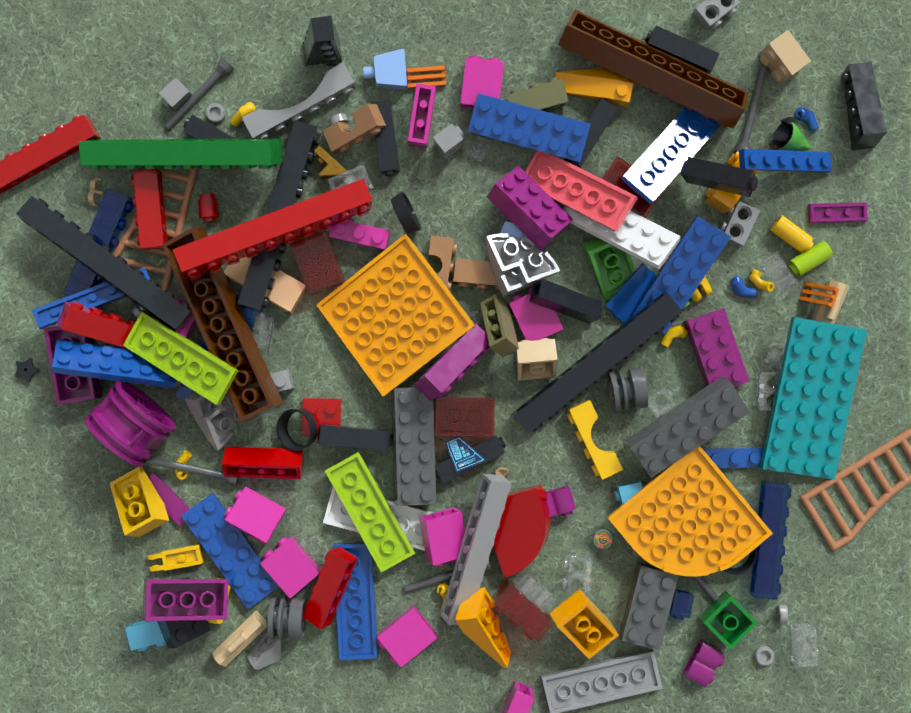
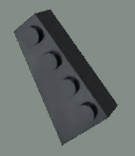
(322, 42)
(863, 106)

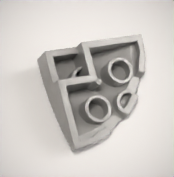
(518, 262)
(213, 419)

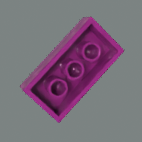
(529, 207)
(716, 348)
(453, 363)
(70, 387)
(185, 599)

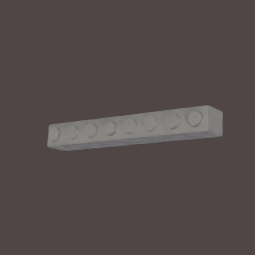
(476, 543)

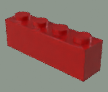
(150, 209)
(95, 323)
(262, 463)
(329, 587)

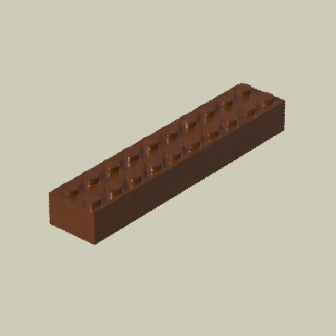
(654, 69)
(226, 333)

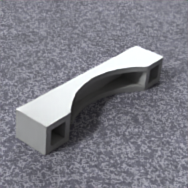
(335, 83)

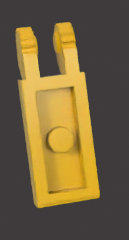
(177, 558)

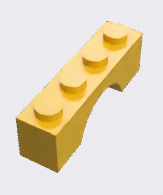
(604, 462)

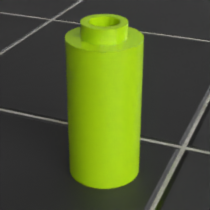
(810, 259)

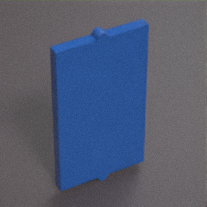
(631, 293)

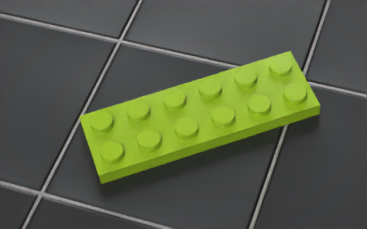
(180, 358)
(370, 512)

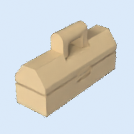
(830, 314)
(239, 639)

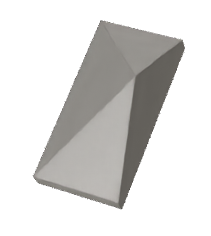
(265, 652)

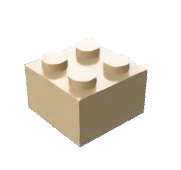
(784, 57)
(536, 359)

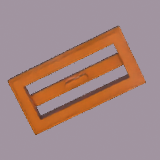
(430, 76)
(808, 291)

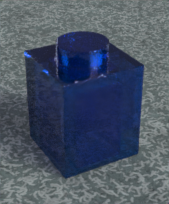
(681, 604)

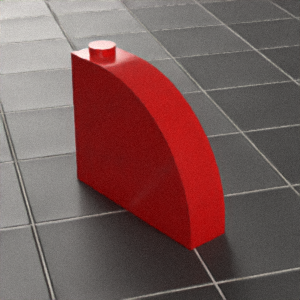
(522, 529)

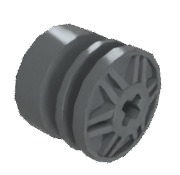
(627, 389)
(284, 618)

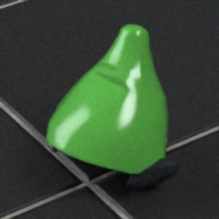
(789, 137)

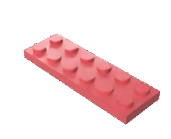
(581, 190)

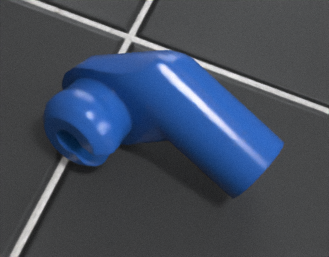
(807, 116)
(740, 288)

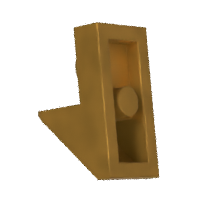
(333, 167)

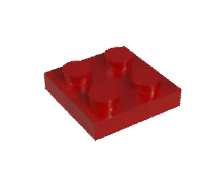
(324, 411)

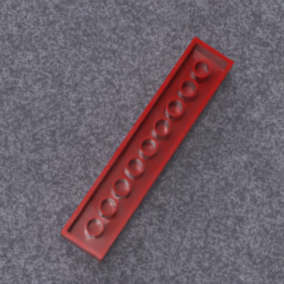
(273, 229)

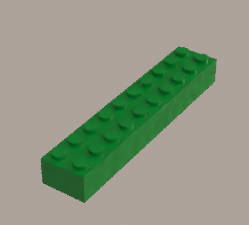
(181, 153)

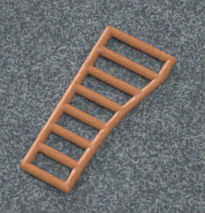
(179, 216)
(875, 504)

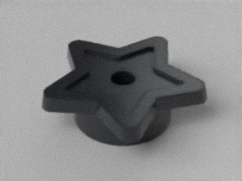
(21, 369)

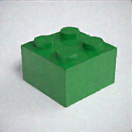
(728, 620)

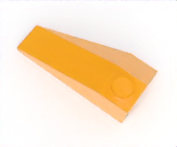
(597, 84)
(482, 626)

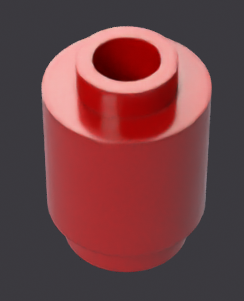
(208, 207)

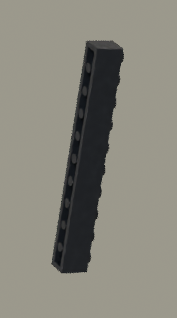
(284, 194)
(104, 264)
(597, 361)

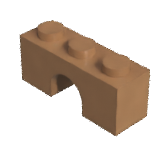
(367, 122)
(443, 249)

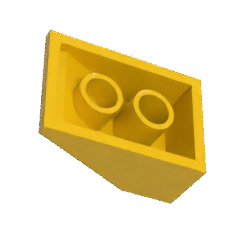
(138, 503)

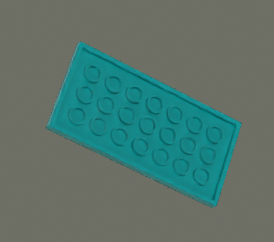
(813, 398)

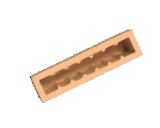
(286, 291)

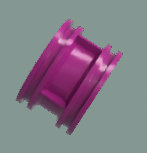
(130, 423)

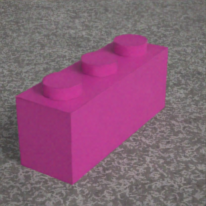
(422, 115)
(360, 235)

